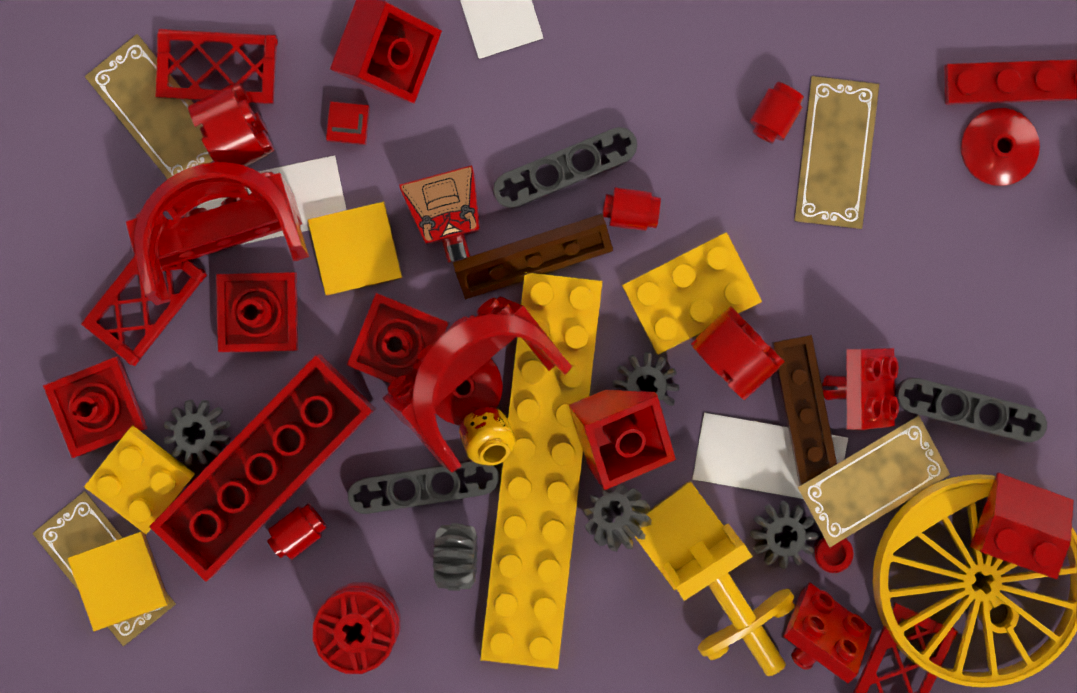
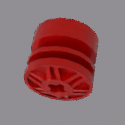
(361, 604)

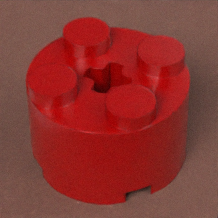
(230, 127)
(737, 353)

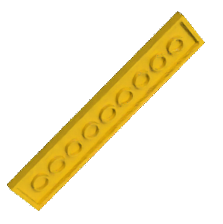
(540, 478)

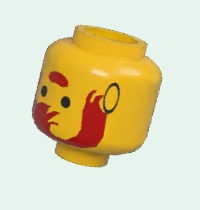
(487, 436)

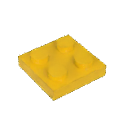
(139, 479)

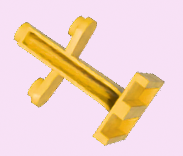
(711, 569)

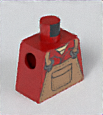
(445, 209)

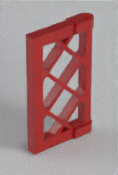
(199, 38)
(152, 331)
(885, 642)

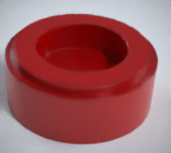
(834, 558)

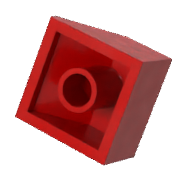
(386, 49)
(622, 434)
(1025, 526)

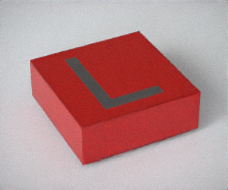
(348, 123)

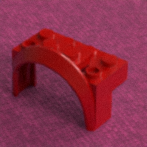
(240, 219)
(455, 358)

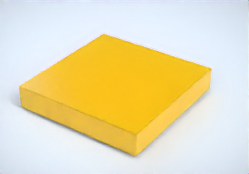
(355, 248)
(677, 526)
(118, 581)

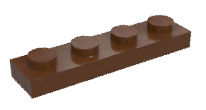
(533, 255)
(805, 407)

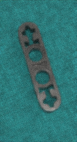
(563, 163)
(971, 406)
(424, 492)

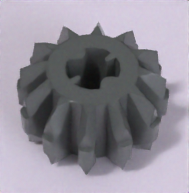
(659, 378)
(190, 418)
(625, 526)
(792, 544)
(455, 557)

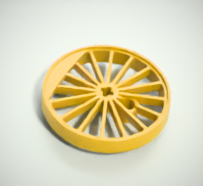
(918, 515)

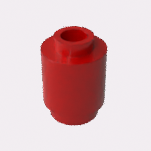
(776, 113)
(632, 209)
(296, 531)

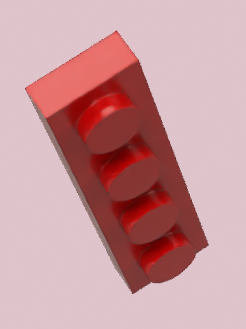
(1010, 82)

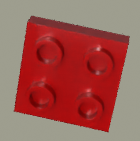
(257, 312)
(393, 338)
(867, 388)
(94, 406)
(827, 634)

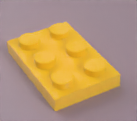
(691, 292)

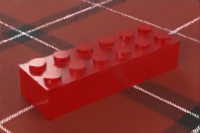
(262, 467)

